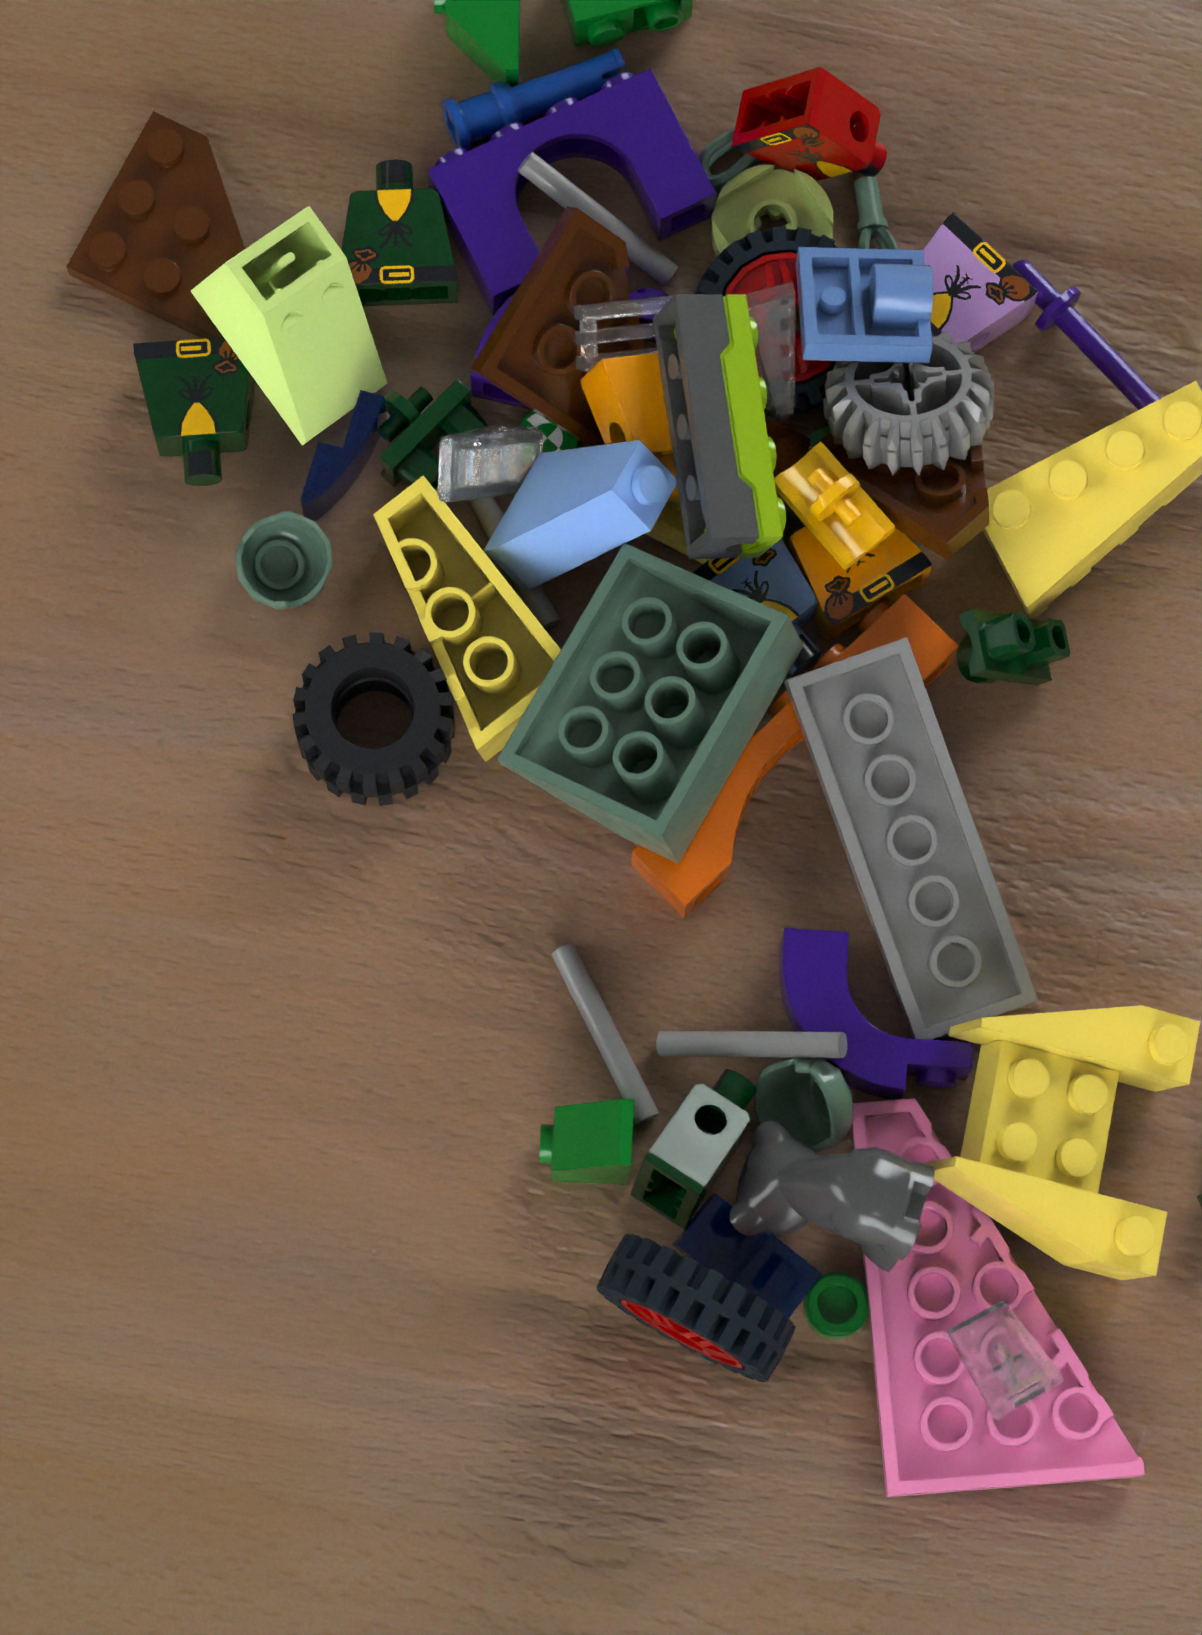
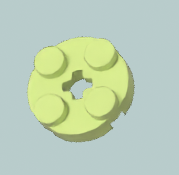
(770, 192)

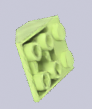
(296, 323)

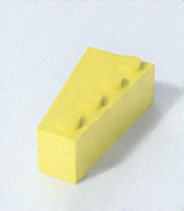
(1092, 496)
(470, 613)

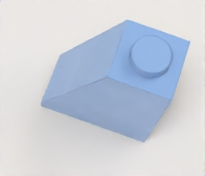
(578, 509)

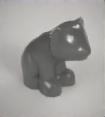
(858, 1195)

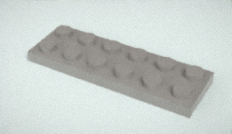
(910, 840)

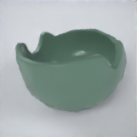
(284, 560)
(807, 1100)

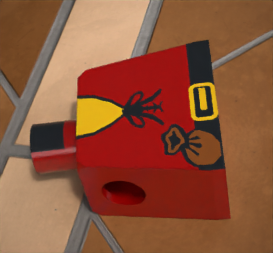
(810, 126)

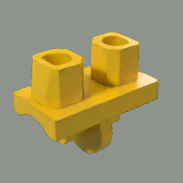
(833, 506)

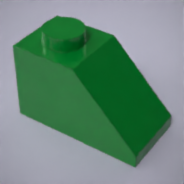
(486, 33)
(590, 1142)

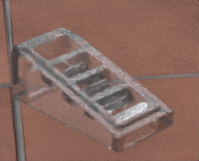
(775, 351)
(487, 461)

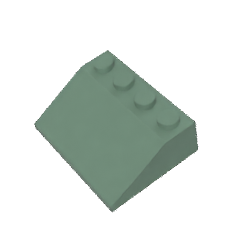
(653, 701)

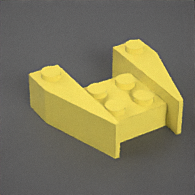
(1045, 1124)

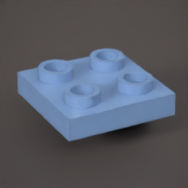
(864, 304)

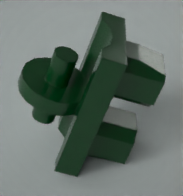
(411, 452)
(1010, 647)

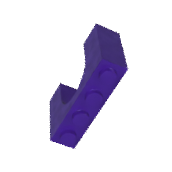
(621, 125)

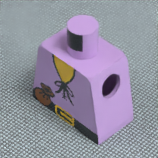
(973, 286)

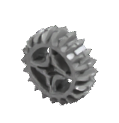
(911, 410)

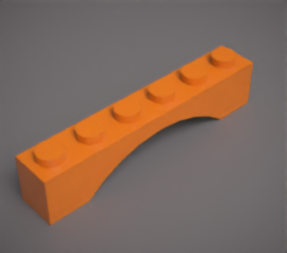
(711, 850)

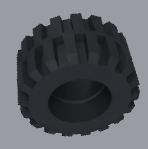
(362, 670)

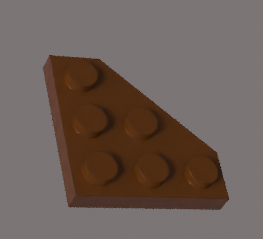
(161, 227)
(534, 341)
(933, 508)

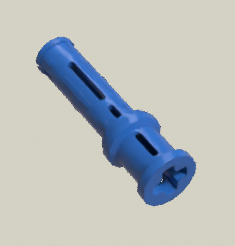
(507, 104)

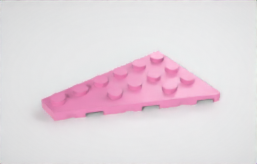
(928, 1407)

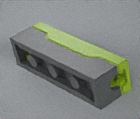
(718, 426)

